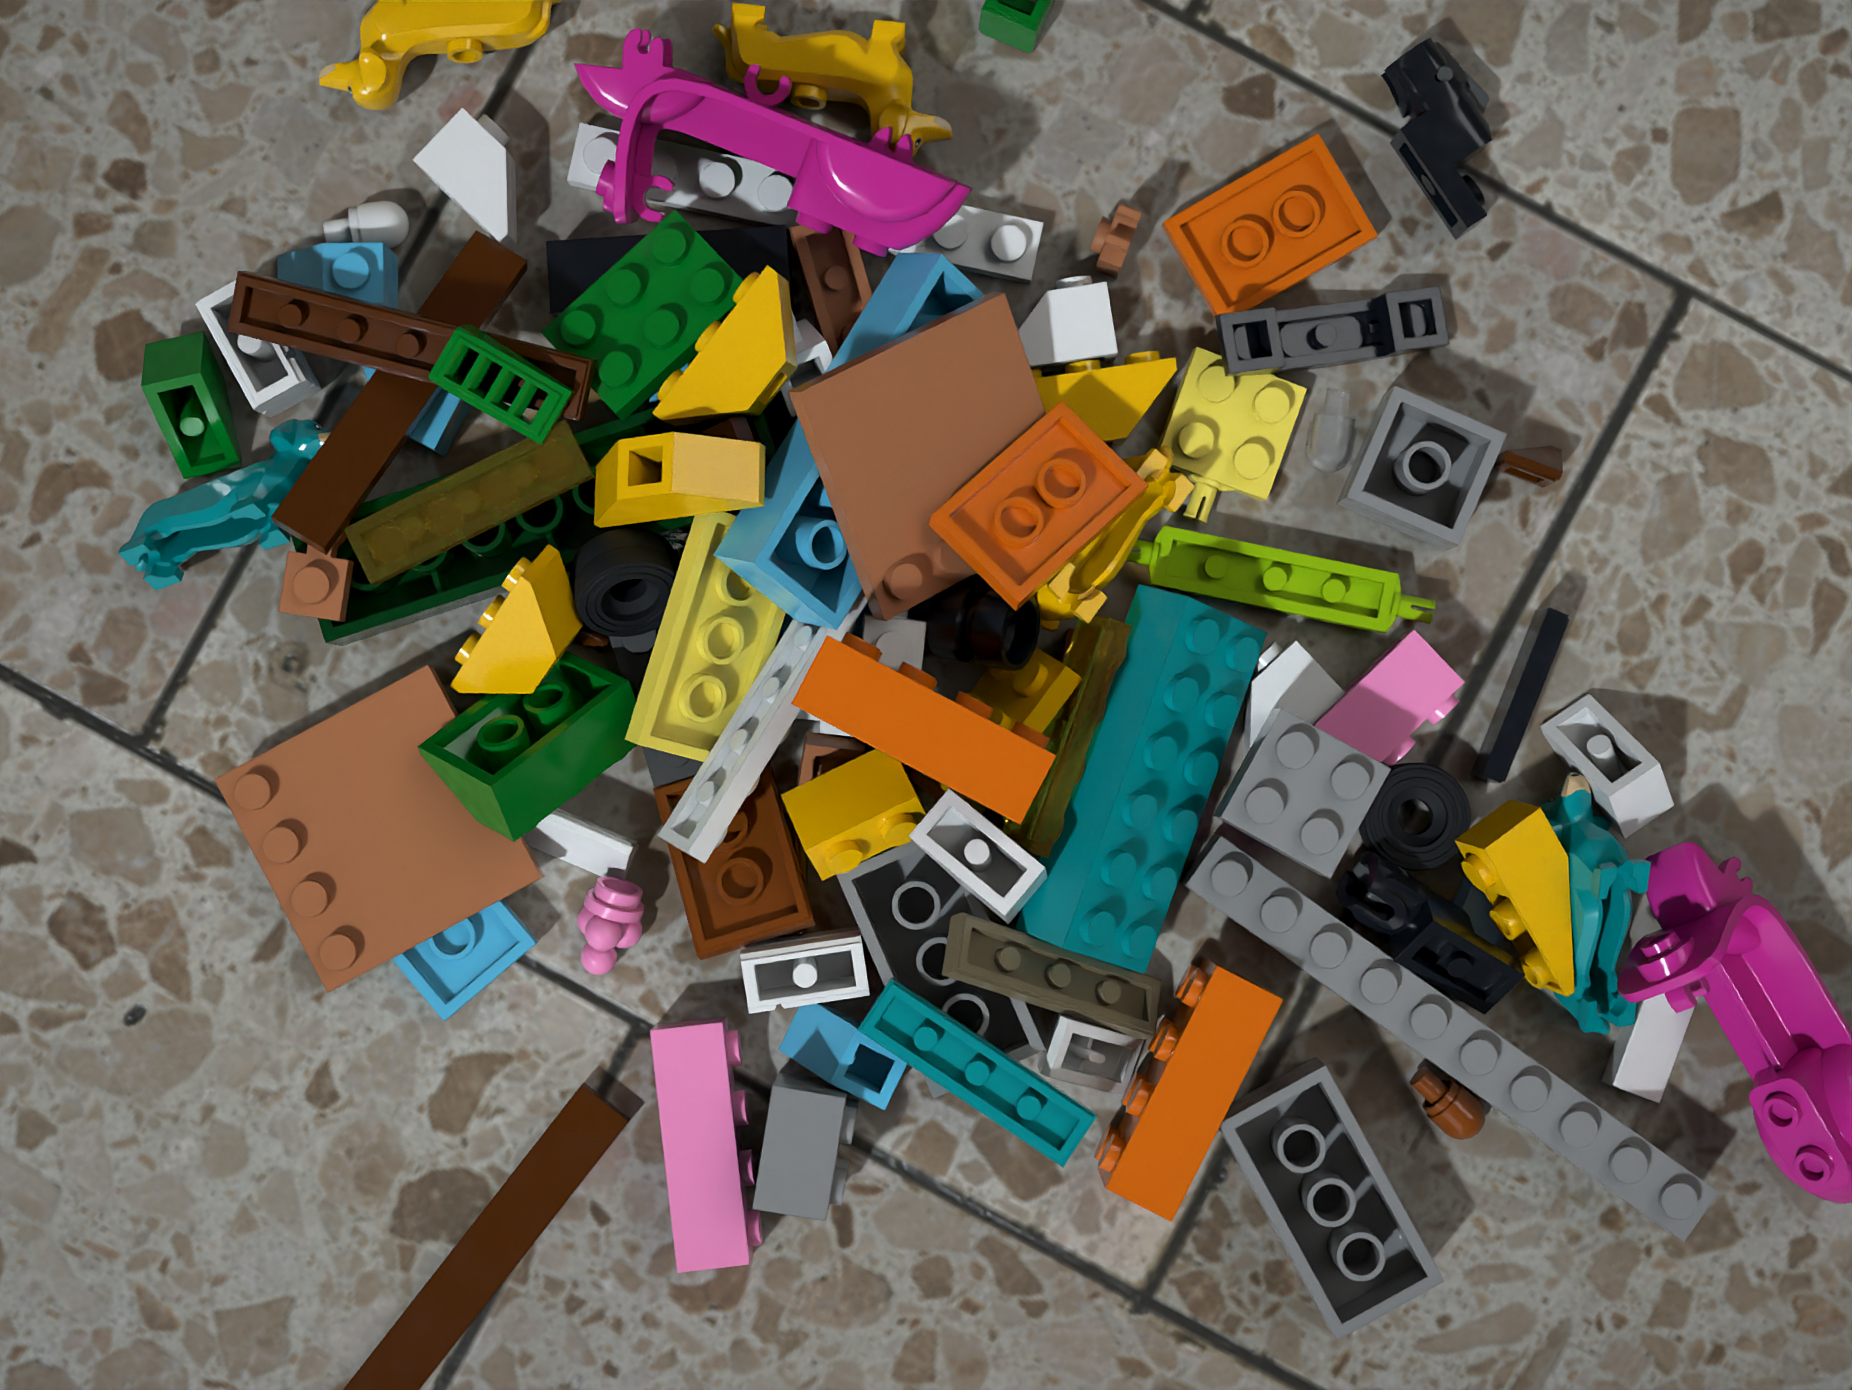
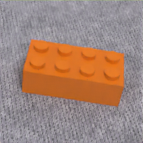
(924, 729)
(1186, 1088)

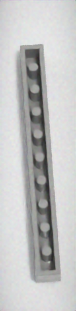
(1449, 1037)

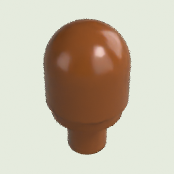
(1449, 1105)

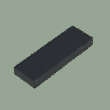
(1520, 695)

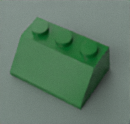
(530, 753)

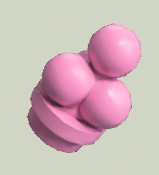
(609, 920)

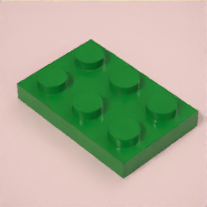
(647, 313)

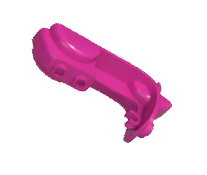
(838, 177)
(1767, 1001)

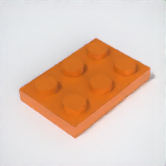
(1270, 229)
(1038, 505)

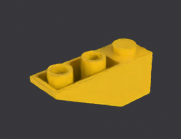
(1527, 883)

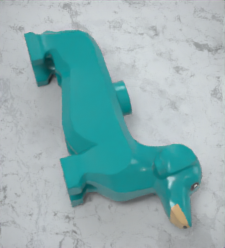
(225, 511)
(1599, 905)

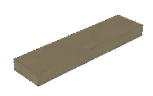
(1051, 976)

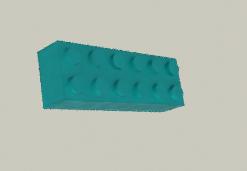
(1144, 780)

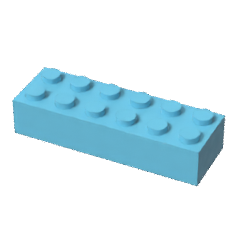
(794, 542)

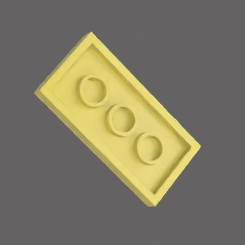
(705, 651)

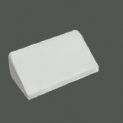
(583, 844)
(1647, 1049)

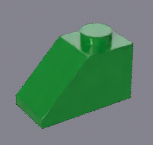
(191, 404)

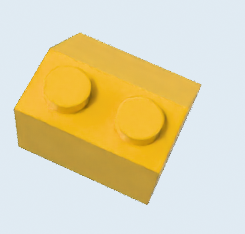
(854, 812)

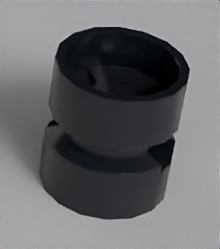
(982, 627)

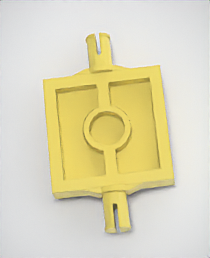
(1228, 430)

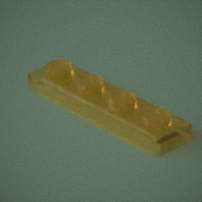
(468, 503)
(1094, 655)

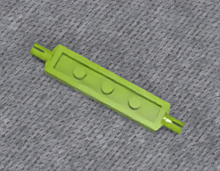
(1277, 580)

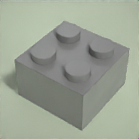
(1421, 468)
(1302, 792)
(801, 1147)

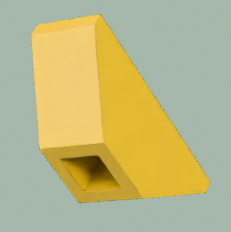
(738, 360)
(1111, 397)
(677, 478)
(522, 632)

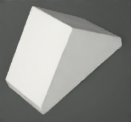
(1088, 1055)

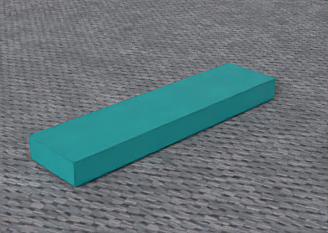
(977, 1072)

